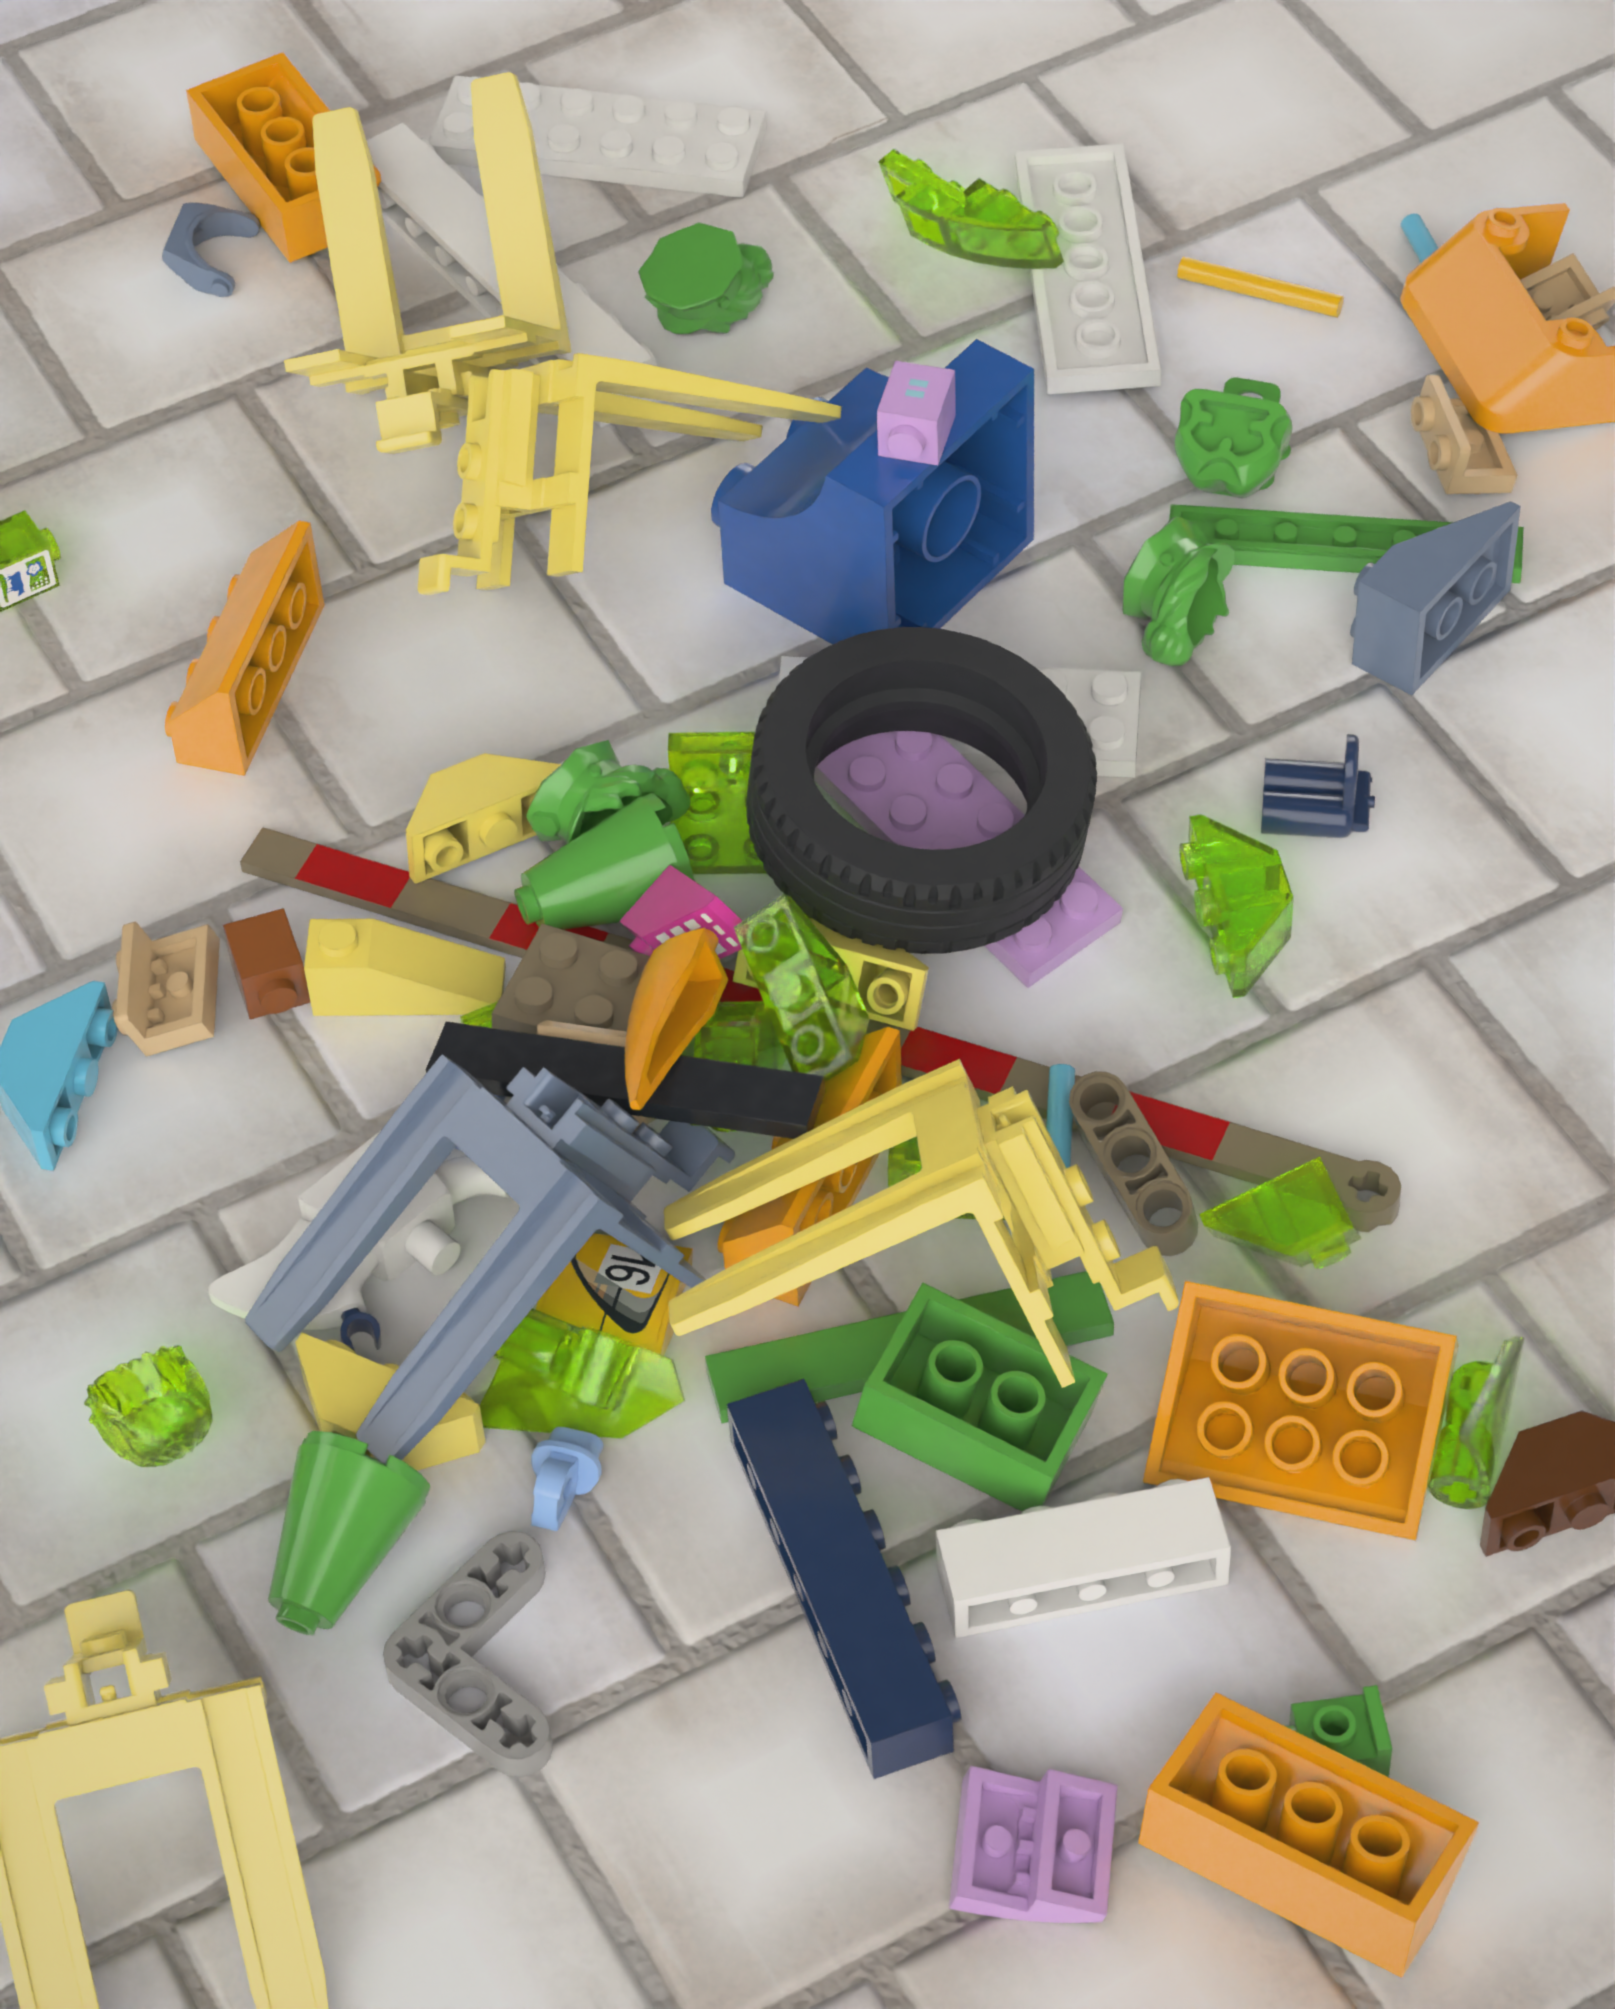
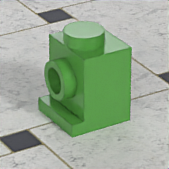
(1348, 1726)

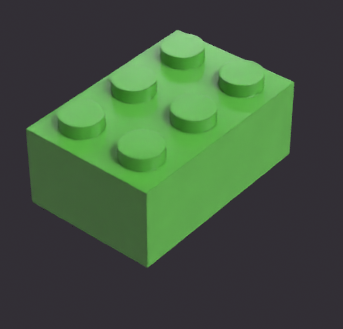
(976, 1400)

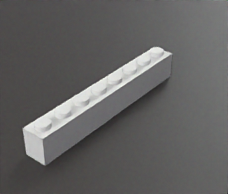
(451, 231)

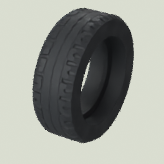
(942, 687)

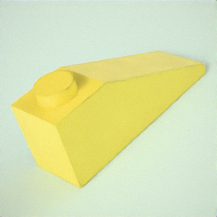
(392, 970)

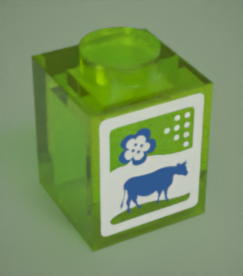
(25, 560)

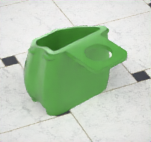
(1233, 440)

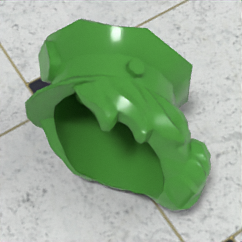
(704, 279)
(1179, 588)
(593, 787)

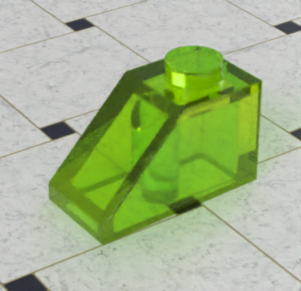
(1289, 1218)

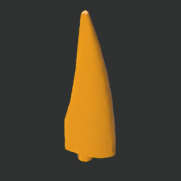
(669, 1008)

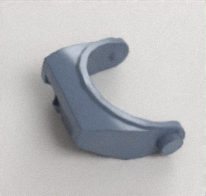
(195, 225)

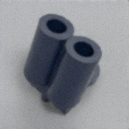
(1317, 796)

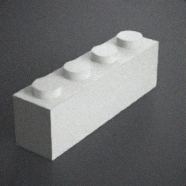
(1082, 1556)

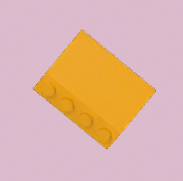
(1302, 1409)

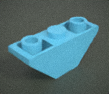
(51, 1065)

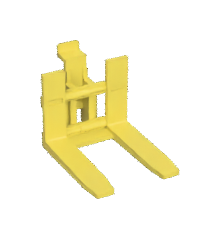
(431, 370)
(502, 439)
(972, 1160)
(131, 1740)

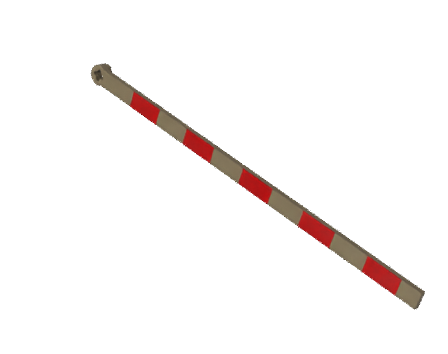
(499, 926)

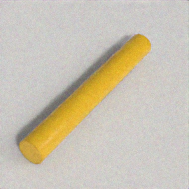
(1260, 286)

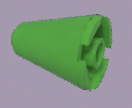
(603, 869)
(338, 1527)

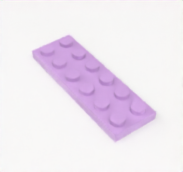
(928, 796)

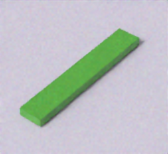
(1310, 539)
(843, 1357)

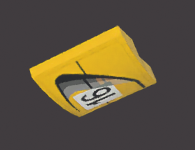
(616, 1293)

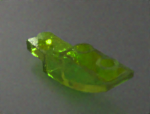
(970, 222)

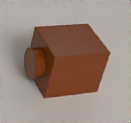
(267, 963)

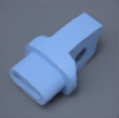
(563, 1468)

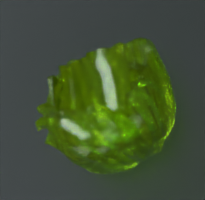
(151, 1407)

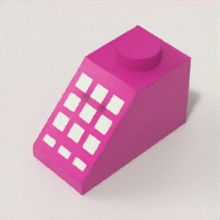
(677, 906)

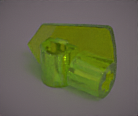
(577, 1380)
(1475, 1428)

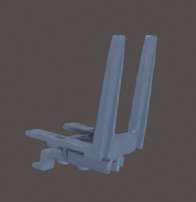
(553, 1154)

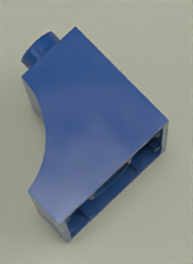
(881, 540)

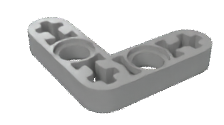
(452, 1649)

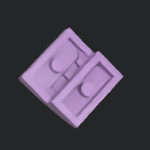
(1034, 1847)

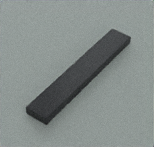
(691, 1092)

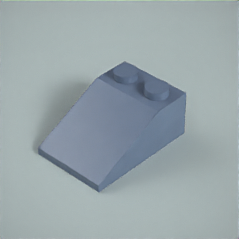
(1432, 595)

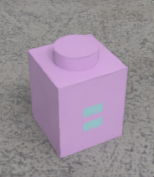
(916, 413)

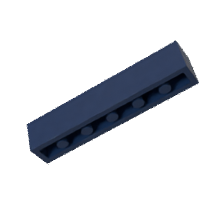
(842, 1580)

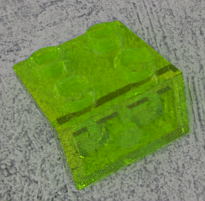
(716, 778)

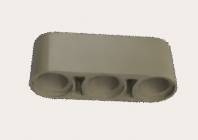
(1126, 1135)

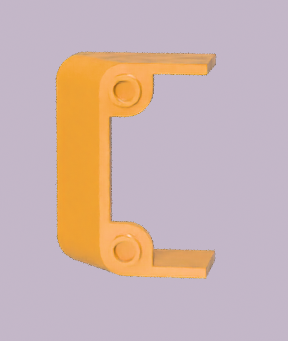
(1492, 337)

